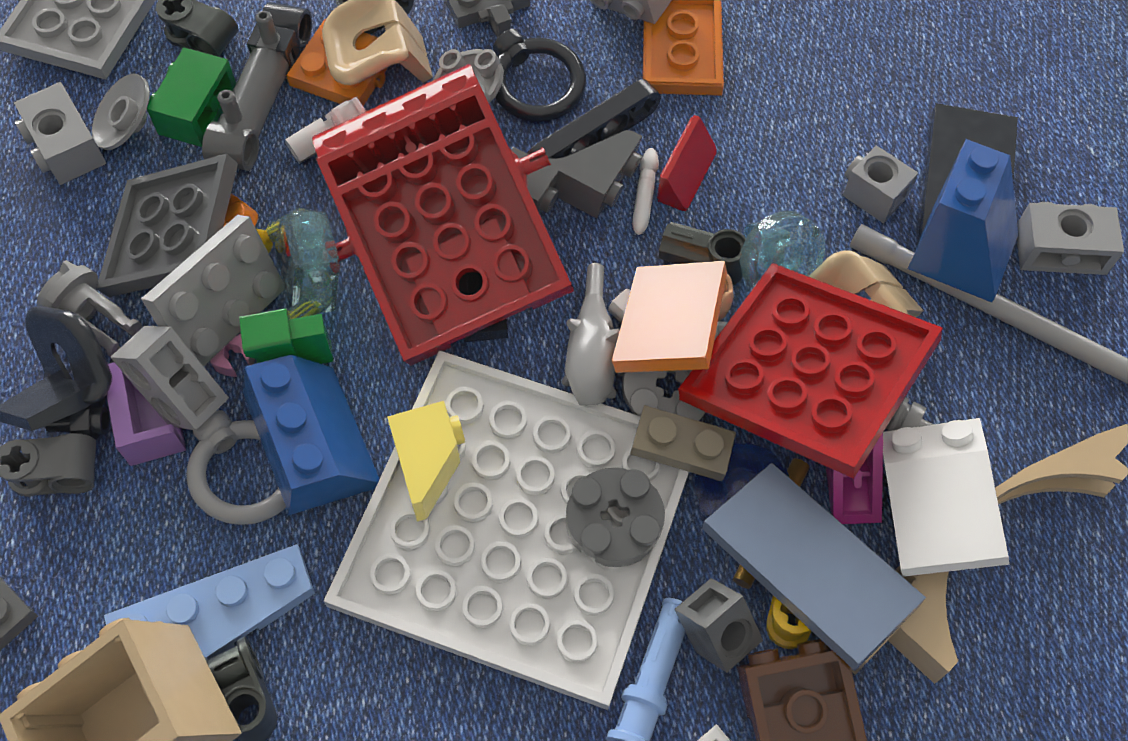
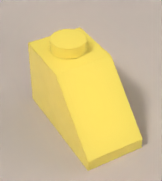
(427, 452)

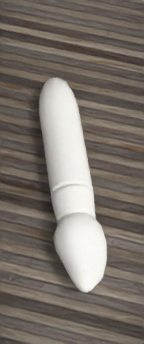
(645, 190)

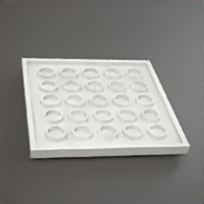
(494, 556)

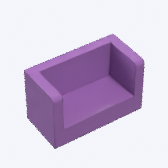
(137, 426)

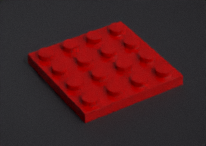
(812, 368)

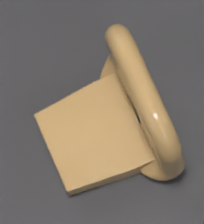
(398, 44)
(858, 273)

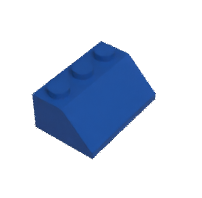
(307, 432)

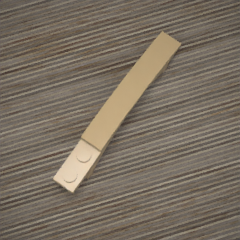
(1081, 468)

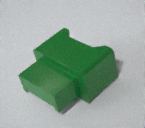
(277, 335)

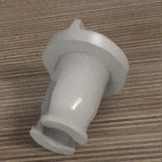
(75, 291)

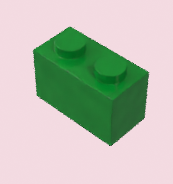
(189, 96)

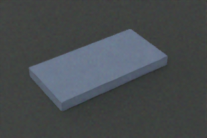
(813, 565)

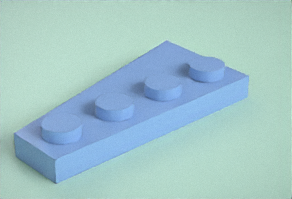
(231, 601)

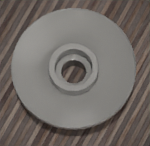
(121, 112)

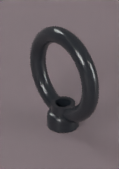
(513, 51)

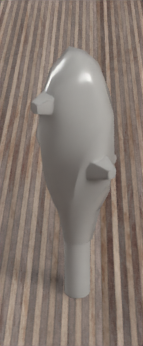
(591, 345)

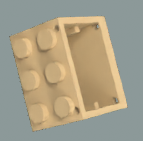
(126, 687)

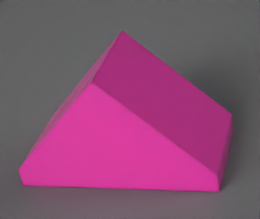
(858, 498)

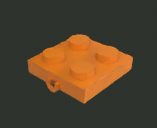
(313, 74)

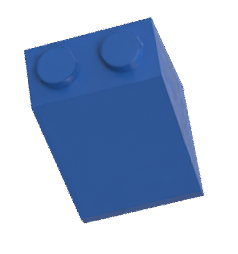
(971, 224)

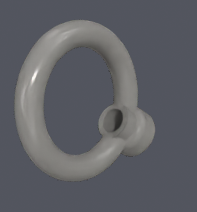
(215, 437)

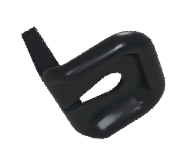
(58, 393)

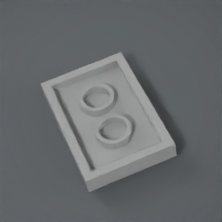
(215, 287)

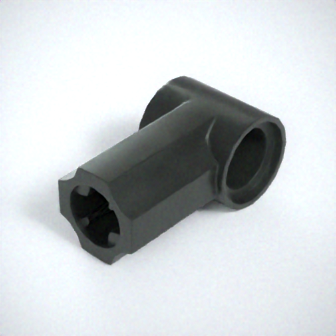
(690, 245)

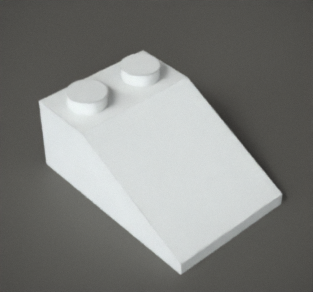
(943, 498)

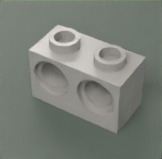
(170, 377)

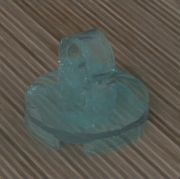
(784, 240)

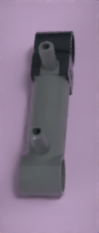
(273, 51)

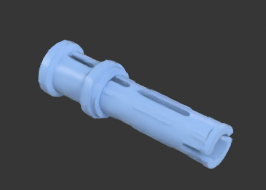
(645, 697)

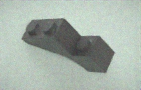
(587, 177)

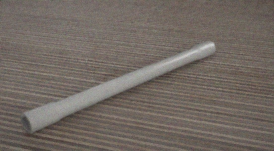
(890, 252)

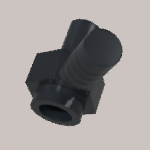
(90, 421)

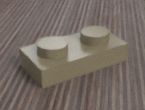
(683, 443)

